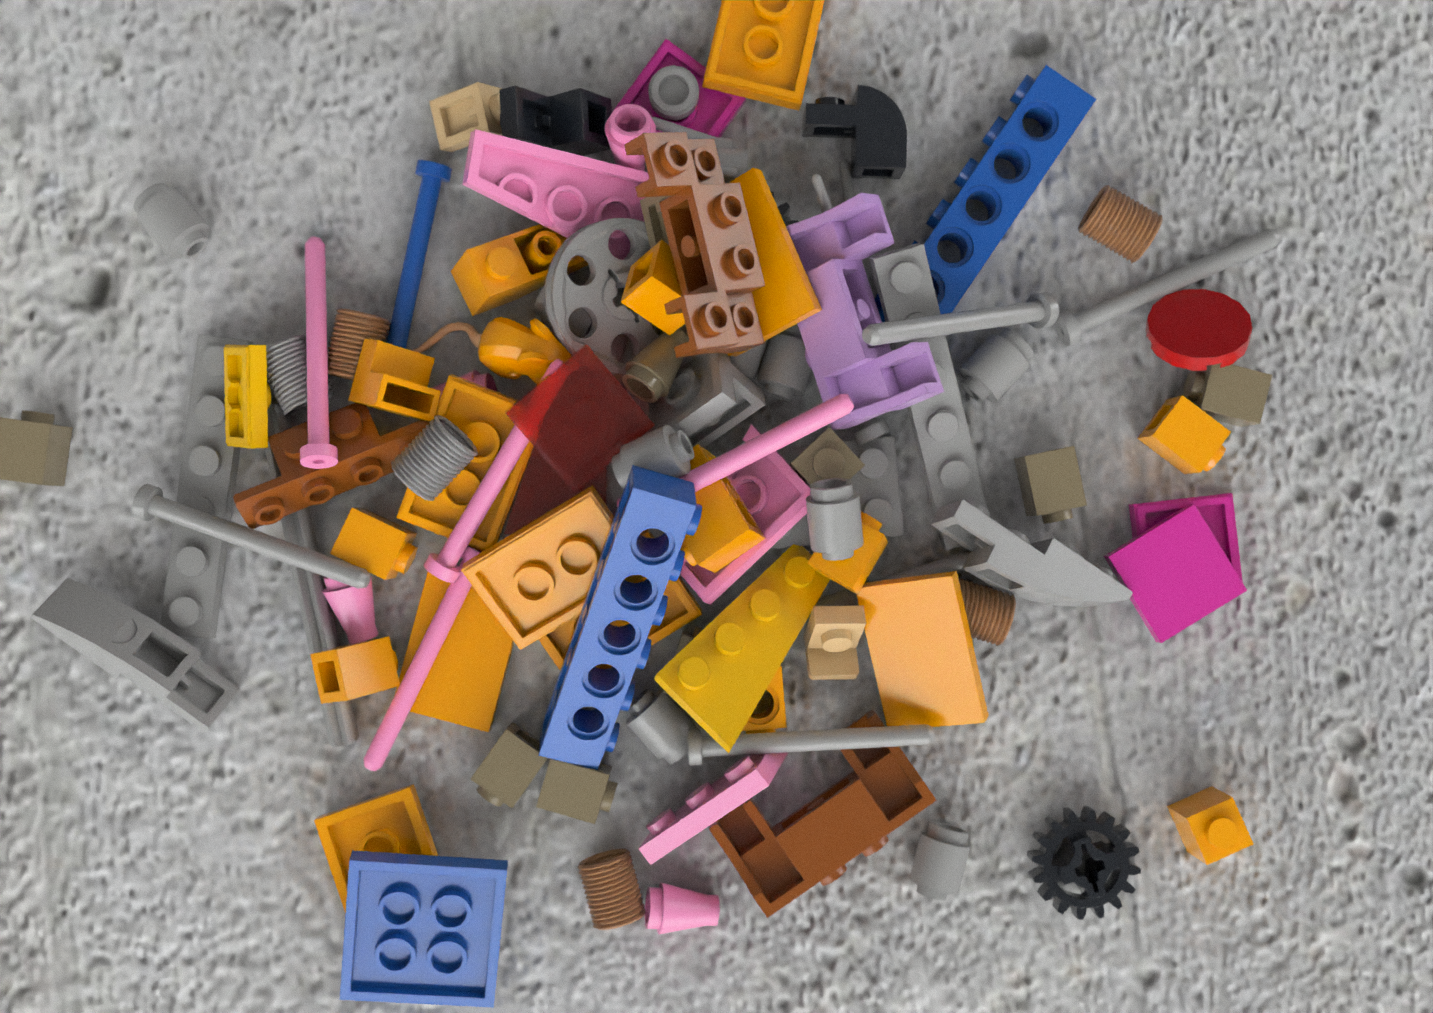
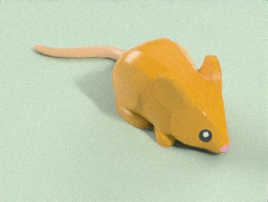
(509, 347)

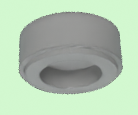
(673, 92)

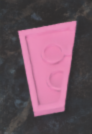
(710, 803)

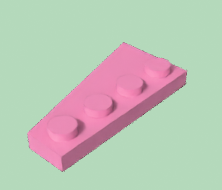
(554, 185)

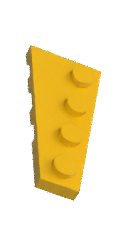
(738, 653)

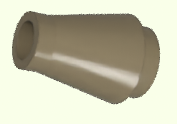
(655, 367)

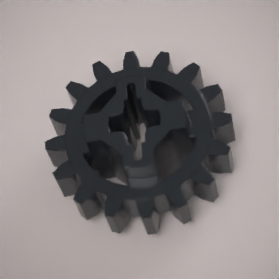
(1104, 858)

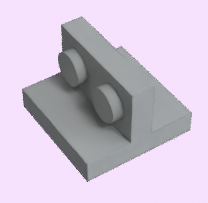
(705, 399)

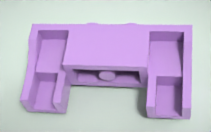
(841, 361)

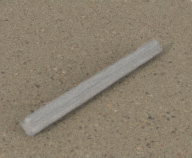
(313, 605)

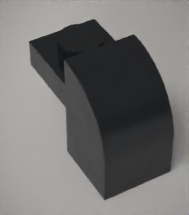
(563, 121)
(873, 125)

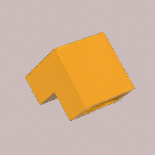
(394, 381)

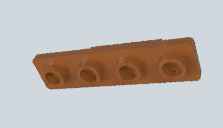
(361, 461)

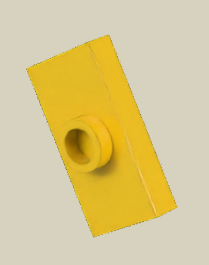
(246, 396)

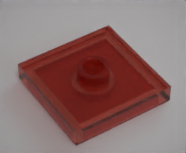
(579, 417)

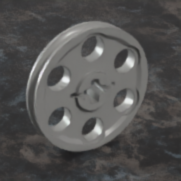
(597, 293)

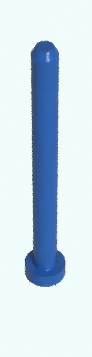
(432, 176)

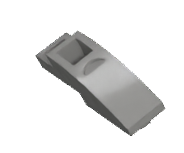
(1036, 571)
(139, 649)

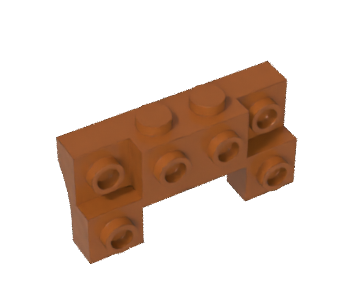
(707, 241)
(828, 830)

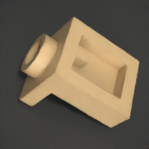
(463, 112)
(832, 642)

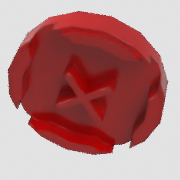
(1198, 329)

